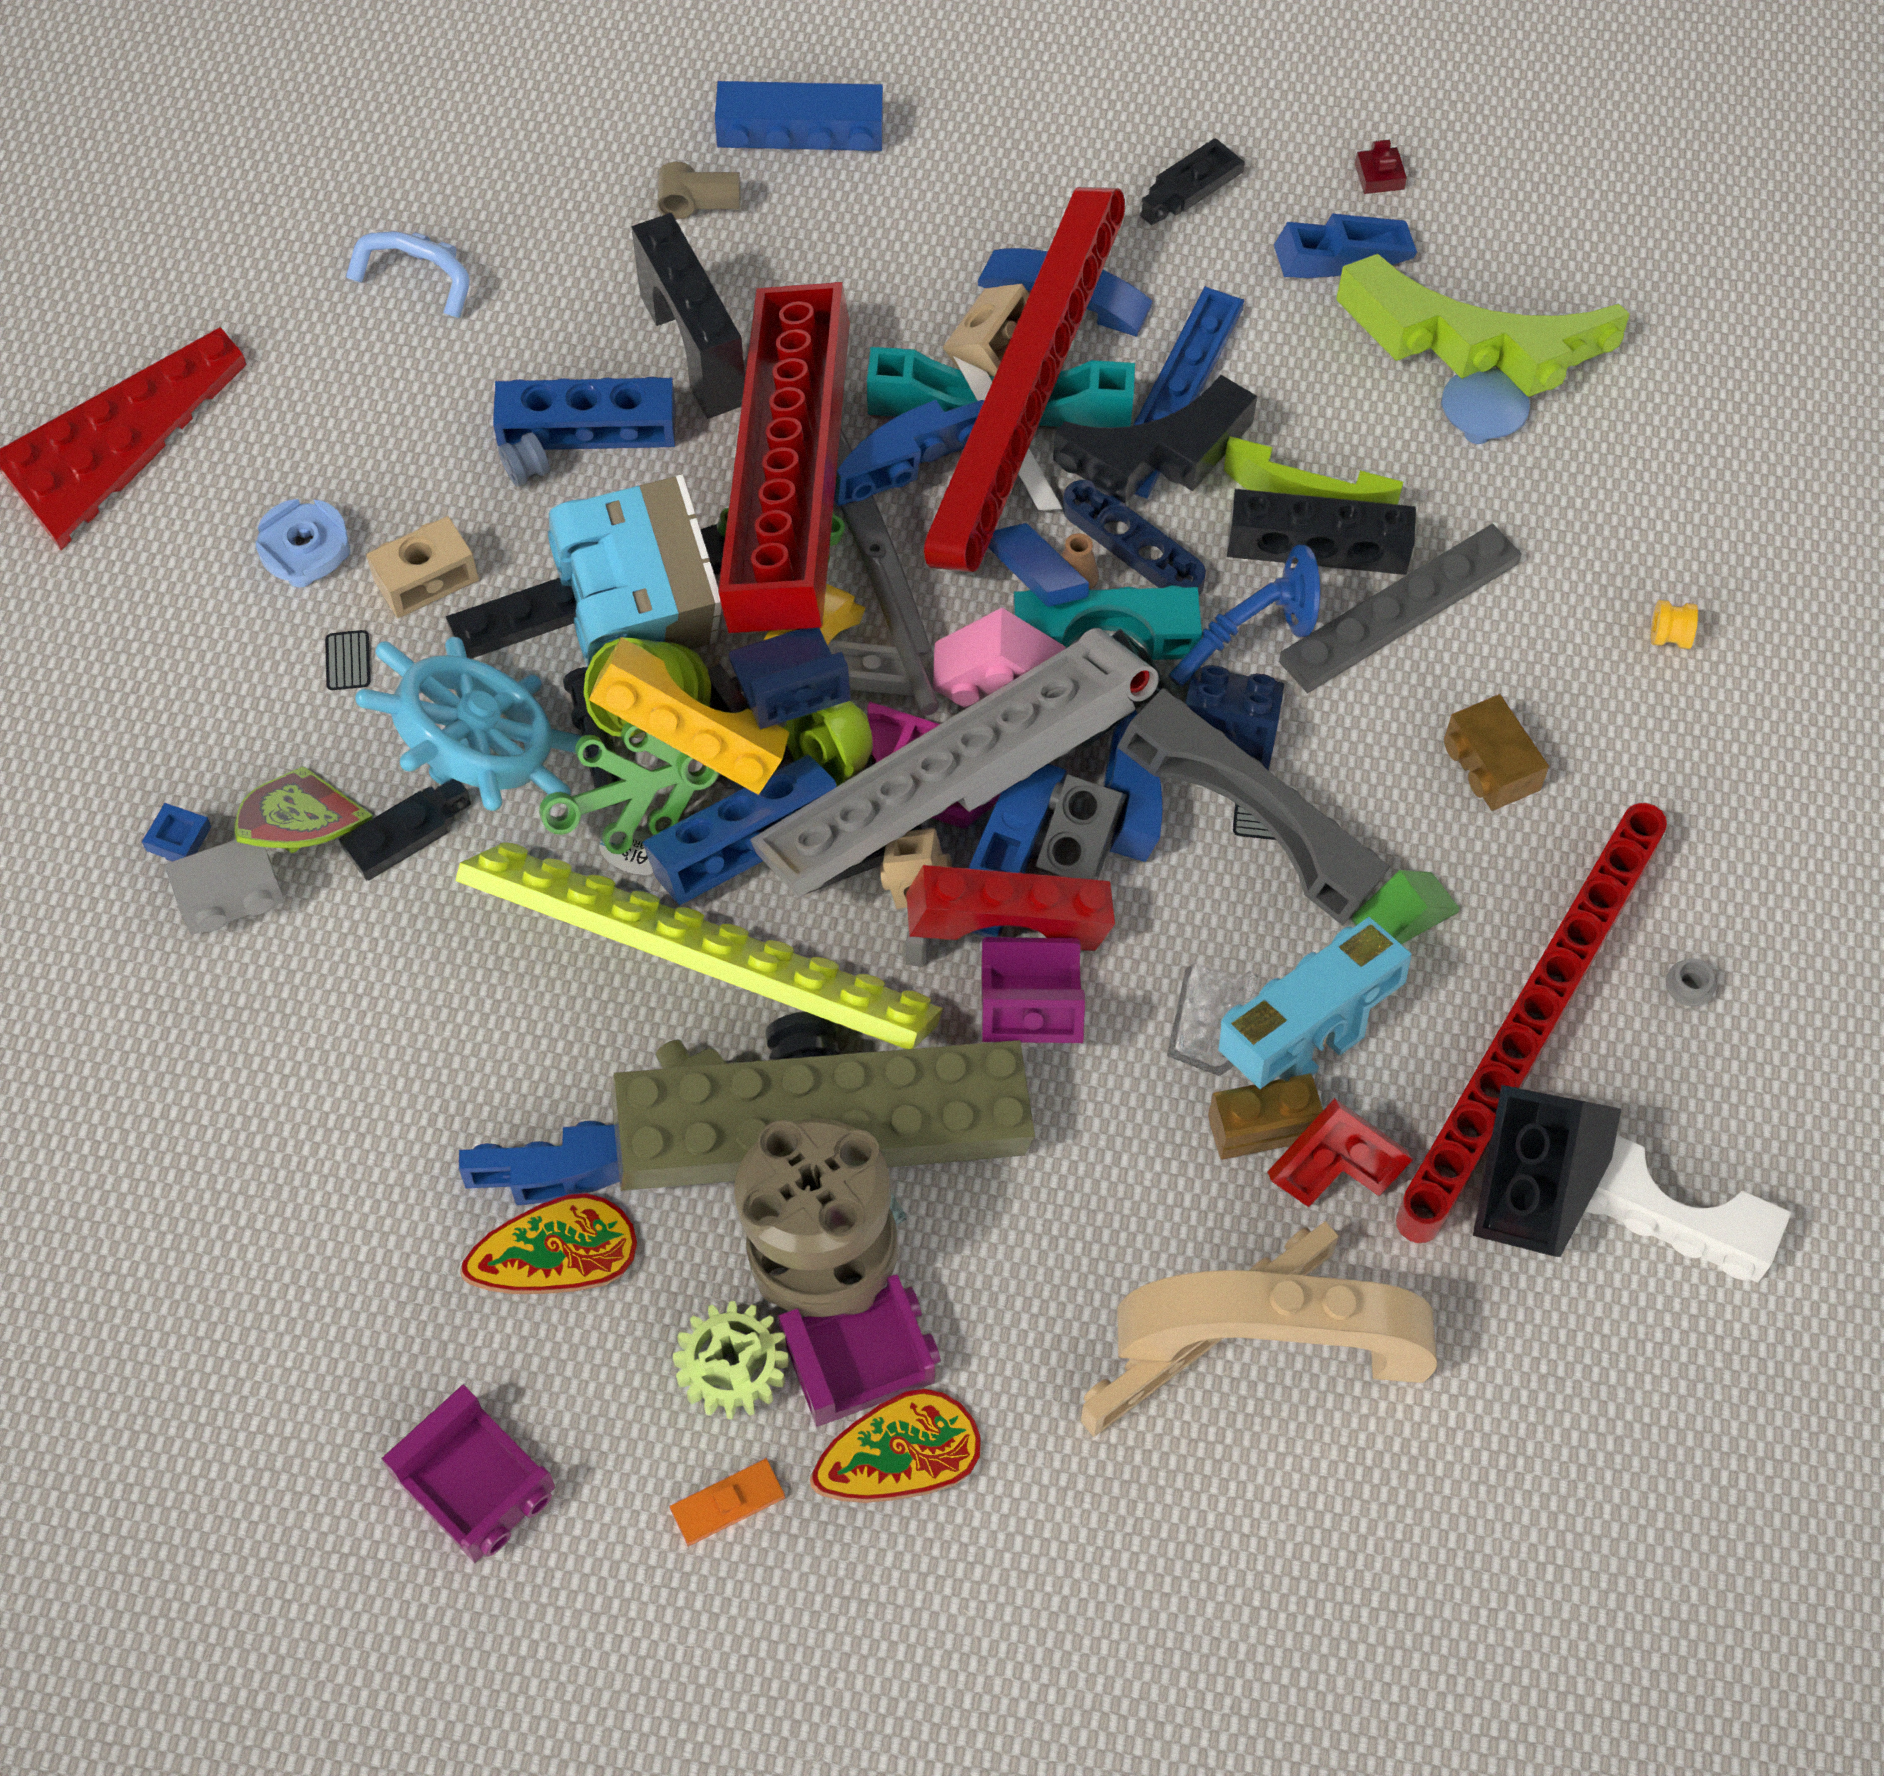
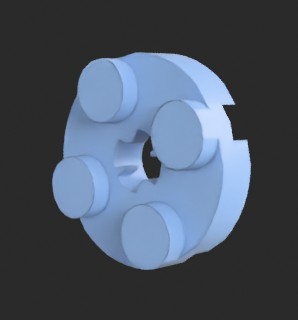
(309, 561)

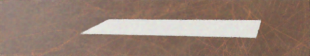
(1030, 471)

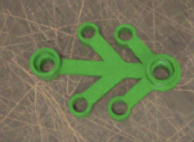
(637, 787)

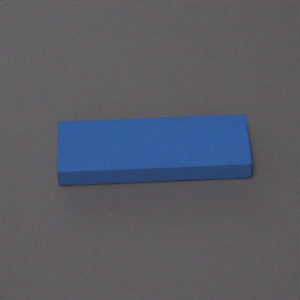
(1038, 565)

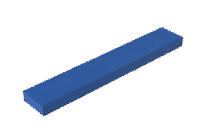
(1191, 361)

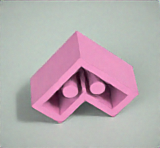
(988, 656)

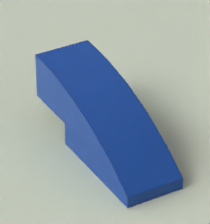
(1323, 250)
(1142, 813)

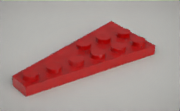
(106, 441)

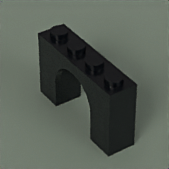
(680, 290)

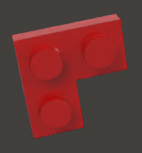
(1334, 1144)

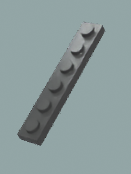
(1399, 608)

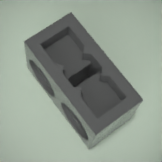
(1092, 834)

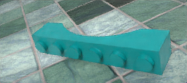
(1084, 395)

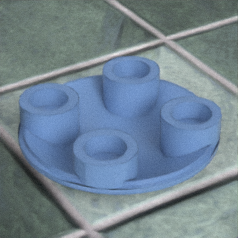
(1485, 405)

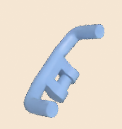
(418, 247)

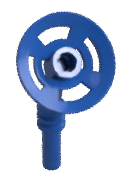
(1296, 592)

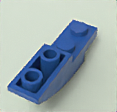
(896, 449)
(1014, 827)
(546, 1171)

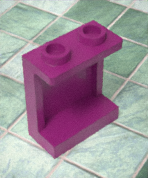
(1032, 990)
(861, 1357)
(469, 1475)

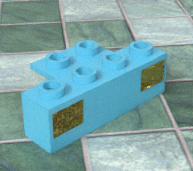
(1320, 998)

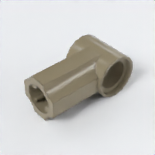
(685, 190)

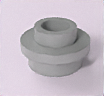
(1697, 972)

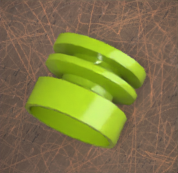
(681, 663)

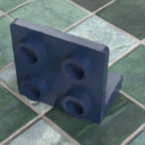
(790, 676)
(1239, 707)

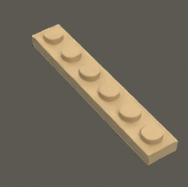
(1110, 1401)

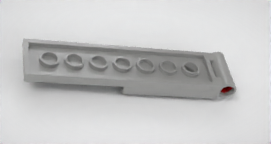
(961, 760)

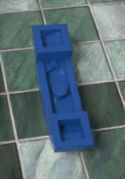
(1115, 300)

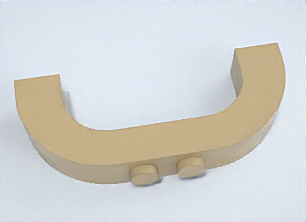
(1281, 1307)

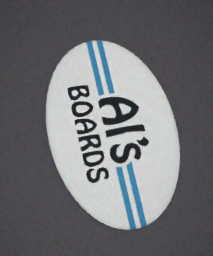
(632, 861)

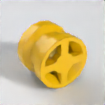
(1674, 624)

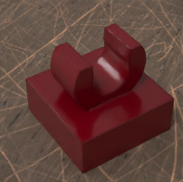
(1380, 168)

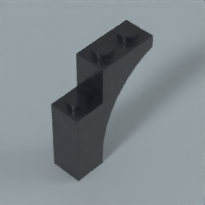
(1178, 445)

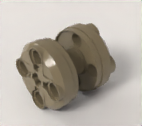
(817, 1216)

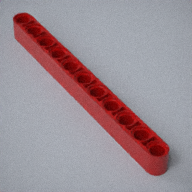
(1024, 380)
(1526, 1034)

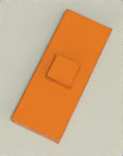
(727, 1502)

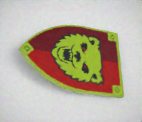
(296, 813)

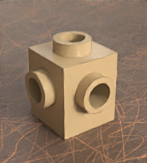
(906, 857)

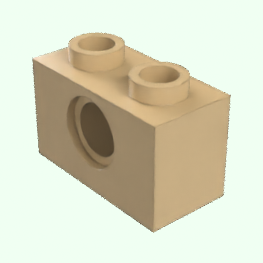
(988, 327)
(409, 583)

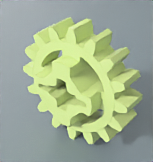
(714, 1369)

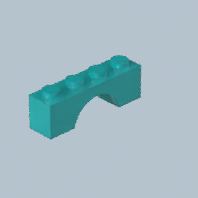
(1158, 618)

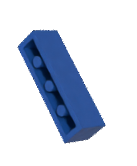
(799, 115)

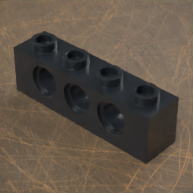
(1336, 530)

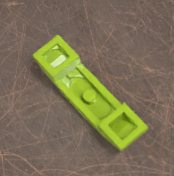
(1252, 468)

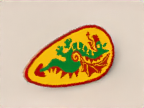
(554, 1248)
(900, 1450)

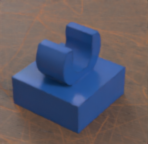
(176, 833)

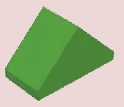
(1408, 905)

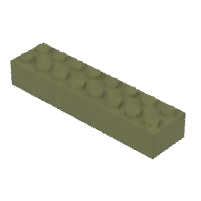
(916, 1103)

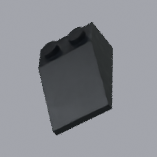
(1543, 1168)

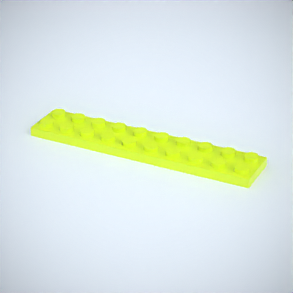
(712, 949)

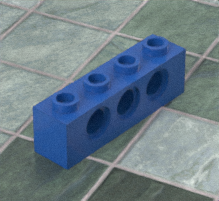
(587, 412)
(717, 839)

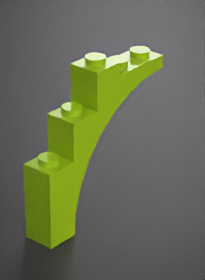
(1470, 338)

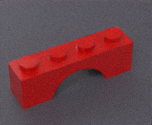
(962, 900)

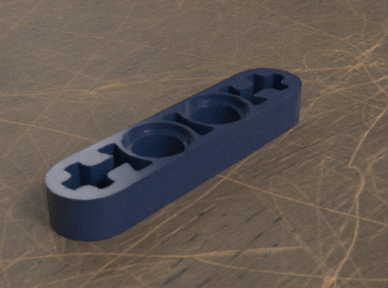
(1139, 534)

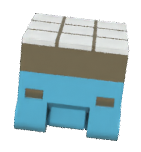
(636, 567)

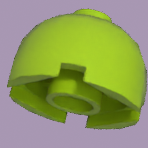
(834, 738)

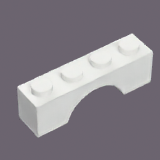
(1735, 1235)

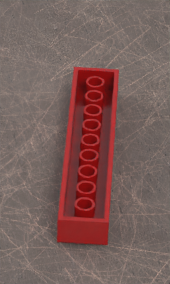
(786, 460)

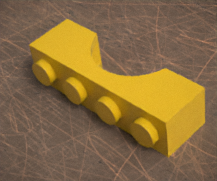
(644, 694)

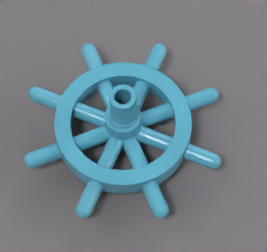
(470, 722)

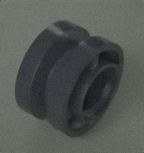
(801, 1036)

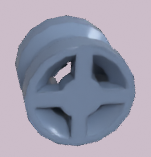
(524, 459)

